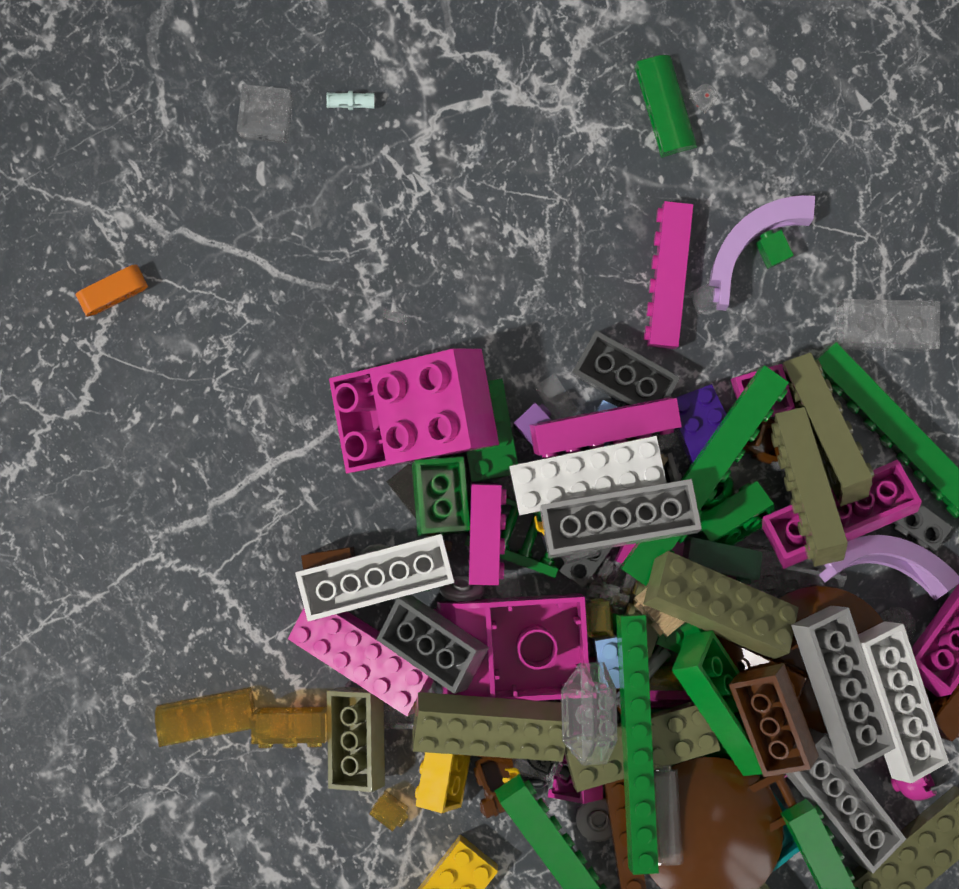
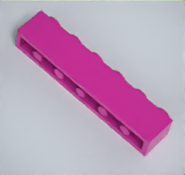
(670, 275)
(605, 426)

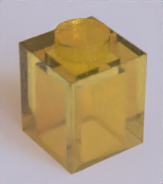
(599, 618)
(389, 811)

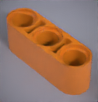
(111, 290)

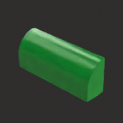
(665, 105)

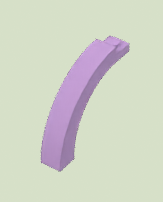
(773, 215)
(901, 555)

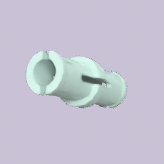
(350, 100)

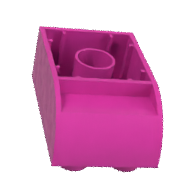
(414, 410)
(530, 643)

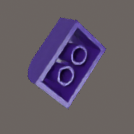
(699, 416)

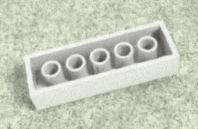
(587, 473)
(374, 577)
(903, 702)

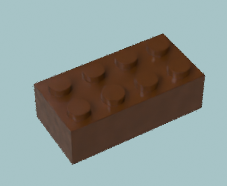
(774, 720)

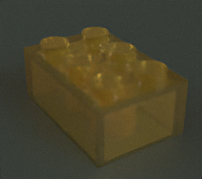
(289, 726)

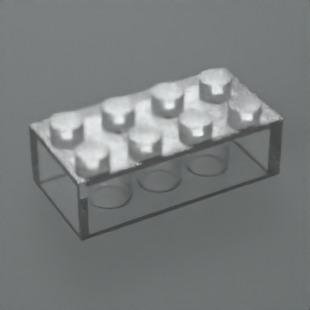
(888, 325)

